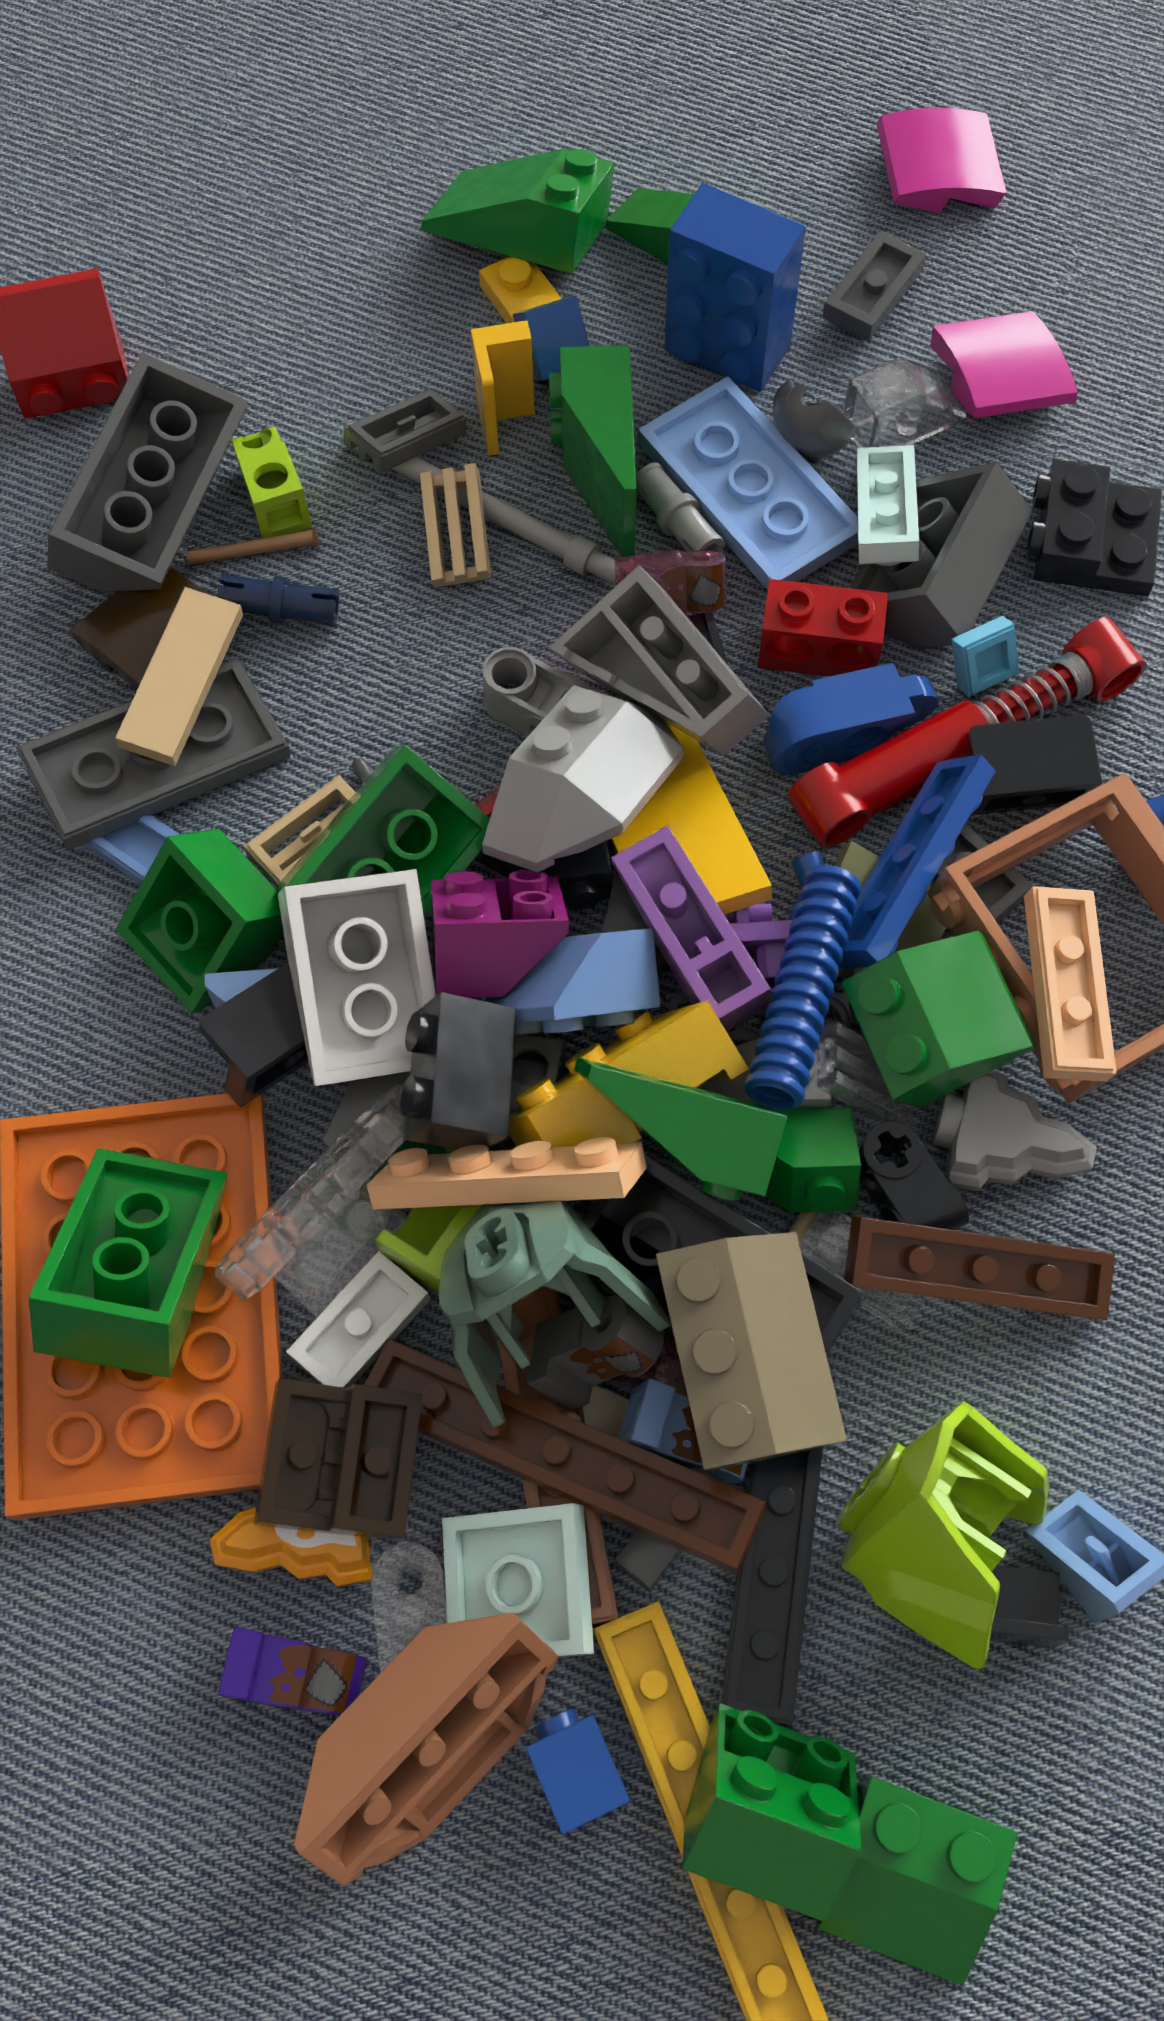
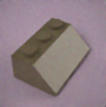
(750, 1349)

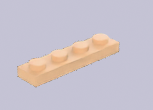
(520, 1175)

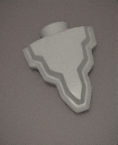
(1003, 1137)

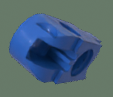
(844, 717)

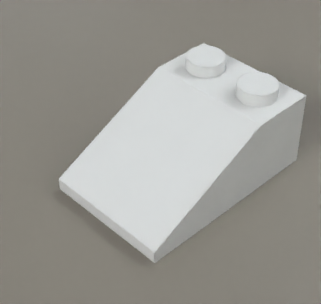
(357, 971)

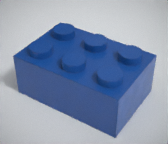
(732, 286)

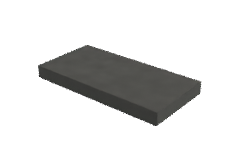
(100, 788)

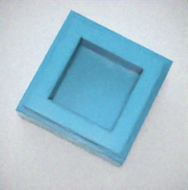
(985, 656)

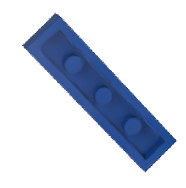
(913, 858)

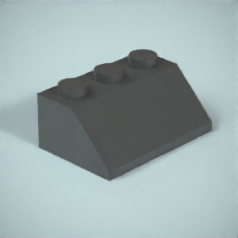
(965, 536)

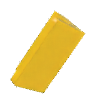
(502, 376)

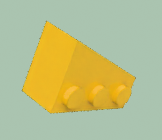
(674, 1046)

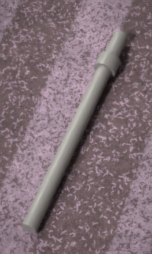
(577, 552)

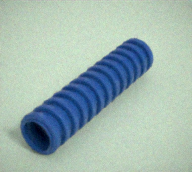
(803, 988)

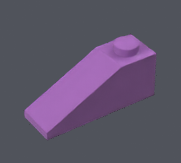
(691, 929)

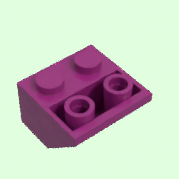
(493, 929)

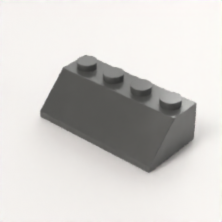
(144, 479)

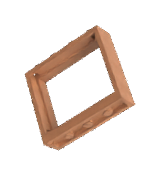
(1133, 838)

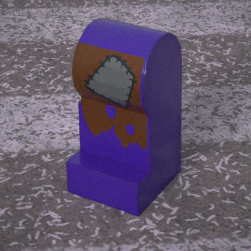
(290, 1674)

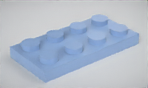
(751, 484)

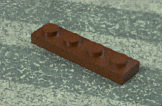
(979, 1268)

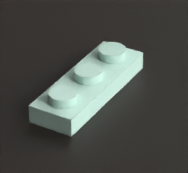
(887, 505)

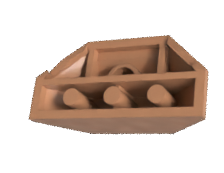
(419, 1741)

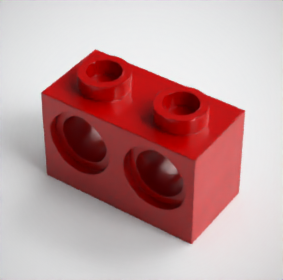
(821, 628)

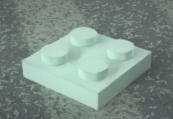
(525, 1566)

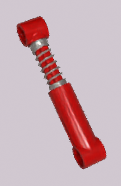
(842, 798)

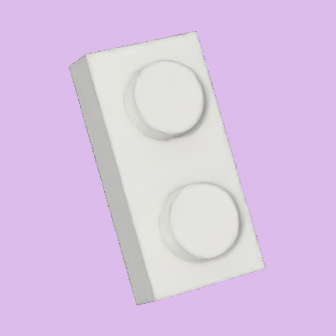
(358, 1323)

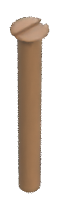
(253, 547)

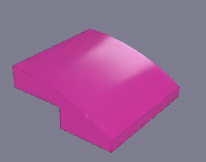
(940, 157)
(1004, 364)

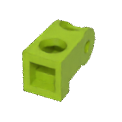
(272, 483)

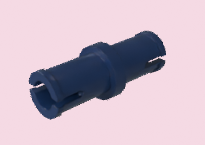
(281, 599)

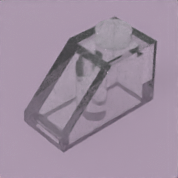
(899, 405)

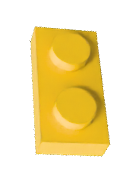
(515, 286)

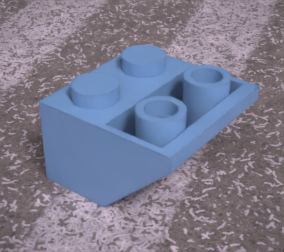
(586, 981)

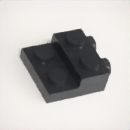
(1094, 529)

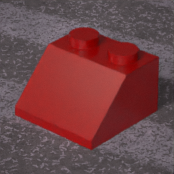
(61, 344)

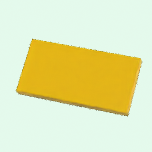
(706, 830)

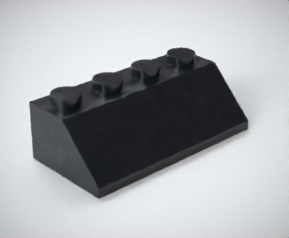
(671, 1214)

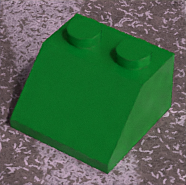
(201, 914)
(937, 1017)
(922, 1881)

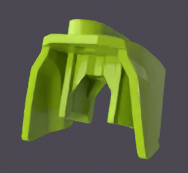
(926, 1528)

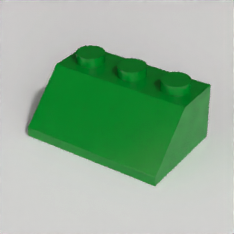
(396, 823)

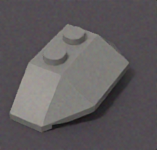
(579, 779)

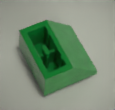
(773, 1813)

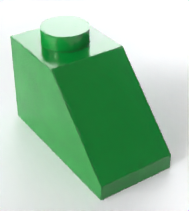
(816, 1162)

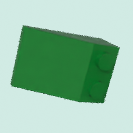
(529, 207)
(598, 434)
(127, 1263)

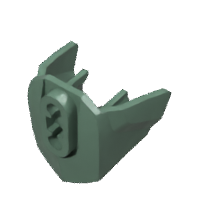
(509, 1254)

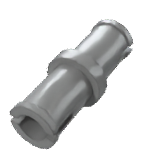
(676, 511)

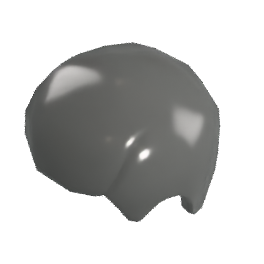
(813, 428)

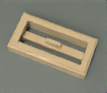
(449, 482)
(289, 824)

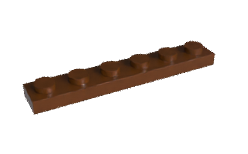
(578, 1461)

